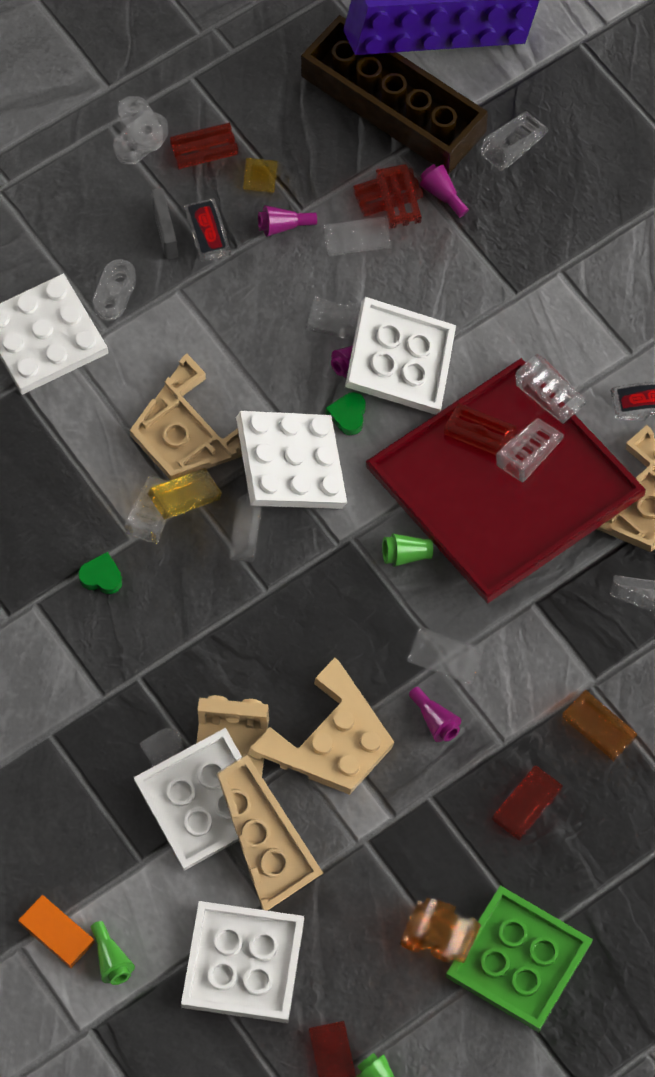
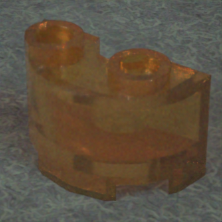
(440, 929)

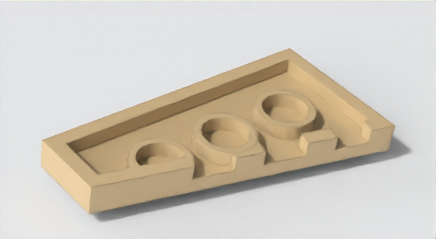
(269, 841)

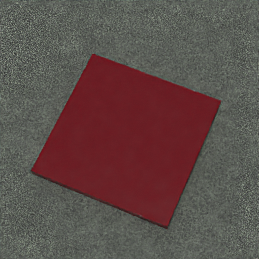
(485, 517)

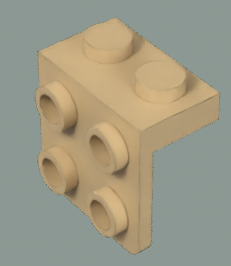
(243, 720)

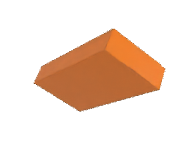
(56, 931)

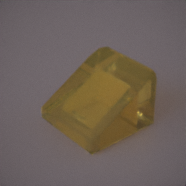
(260, 174)

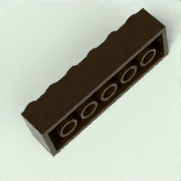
(396, 97)

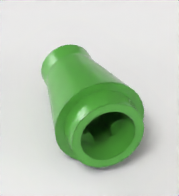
(405, 549)

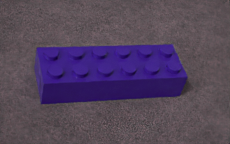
(436, 24)

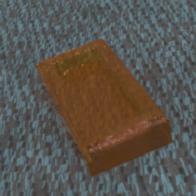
(599, 725)

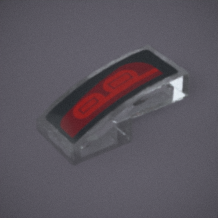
(207, 230)
(634, 401)

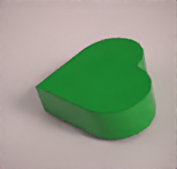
(348, 413)
(101, 574)

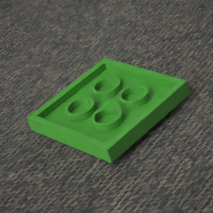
(520, 959)

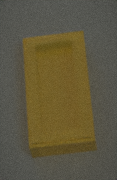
(184, 493)

